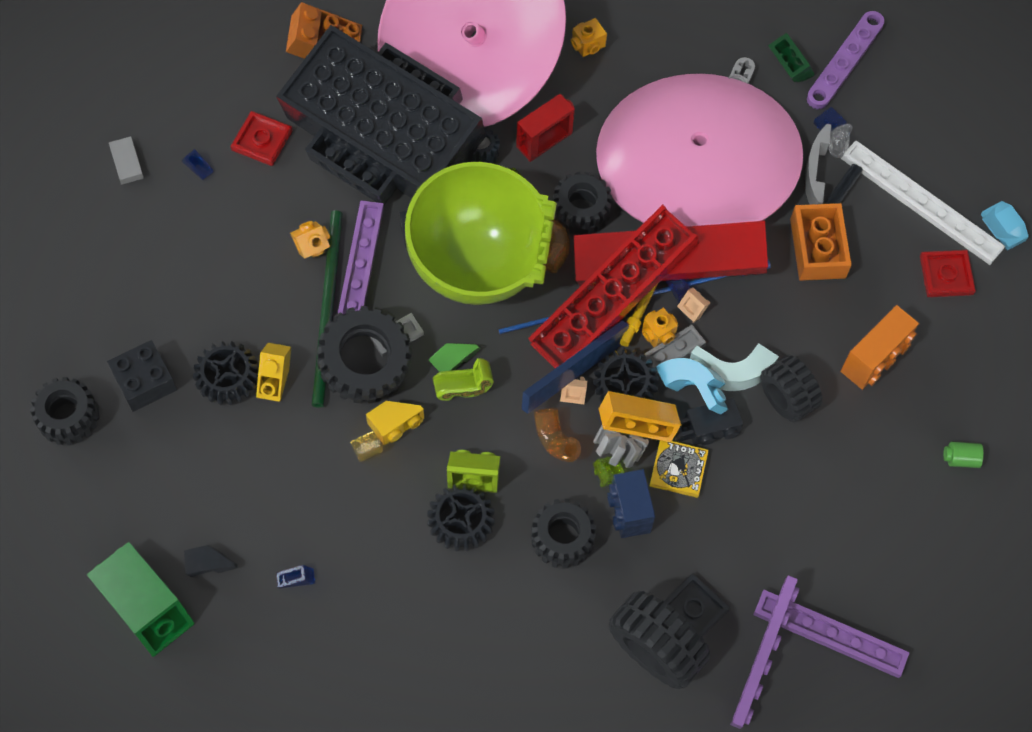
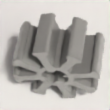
(621, 446)

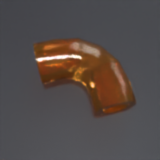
(559, 247)
(553, 438)

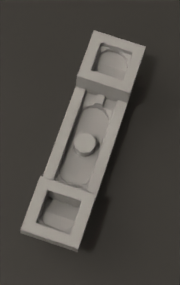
(815, 189)

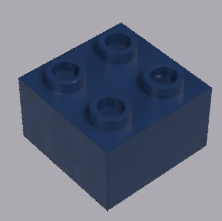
(631, 504)

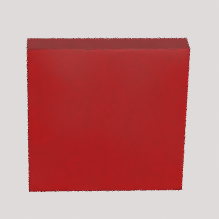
(261, 138)
(947, 273)

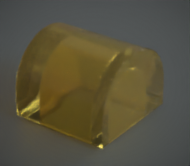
(366, 446)

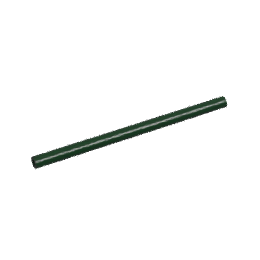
(328, 298)

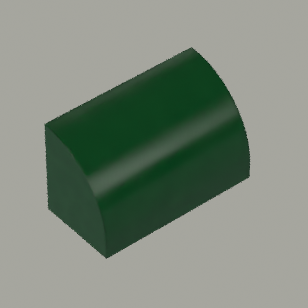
(791, 58)

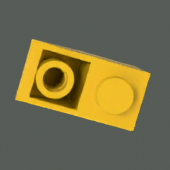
(273, 371)
(393, 419)

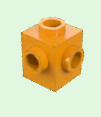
(588, 37)
(311, 239)
(659, 327)

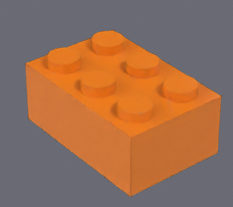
(820, 242)
(880, 348)

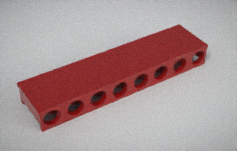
(721, 251)
(615, 287)

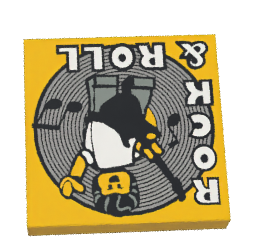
(679, 468)

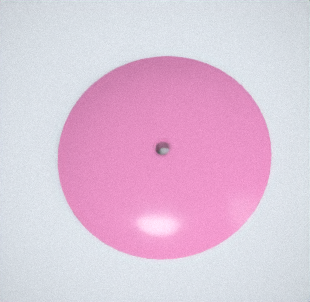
(496, 67)
(701, 150)

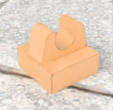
(693, 304)
(574, 392)

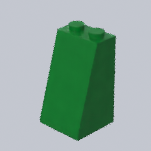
(141, 599)

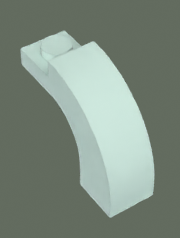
(739, 374)

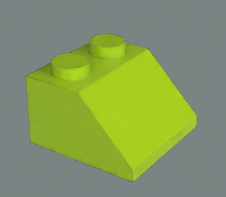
(473, 470)

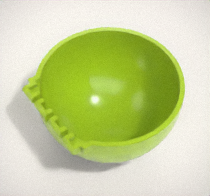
(479, 233)

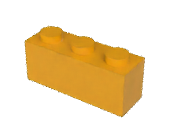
(639, 416)

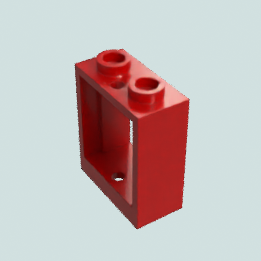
(545, 127)

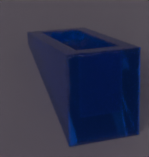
(197, 164)
(678, 288)
(295, 576)

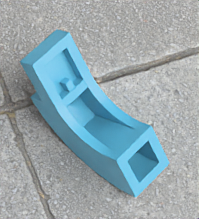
(684, 372)

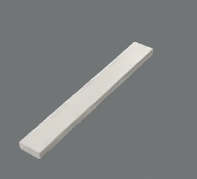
(924, 203)

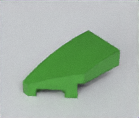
(452, 355)

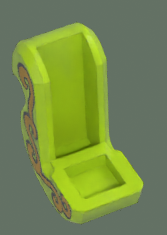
(464, 382)

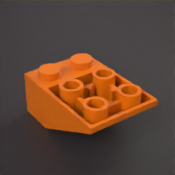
(310, 24)

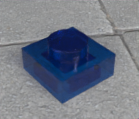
(829, 117)

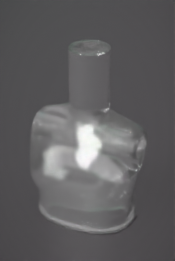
(840, 140)

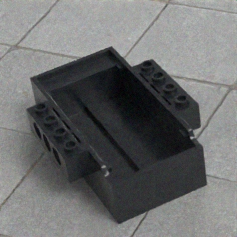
(378, 116)

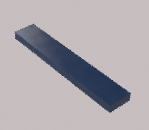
(573, 367)

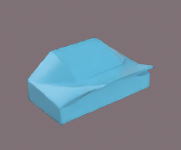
(1005, 224)

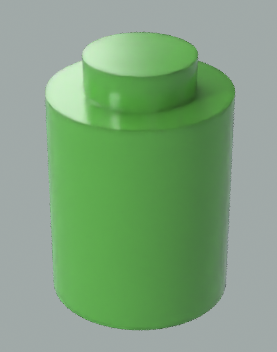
(964, 454)

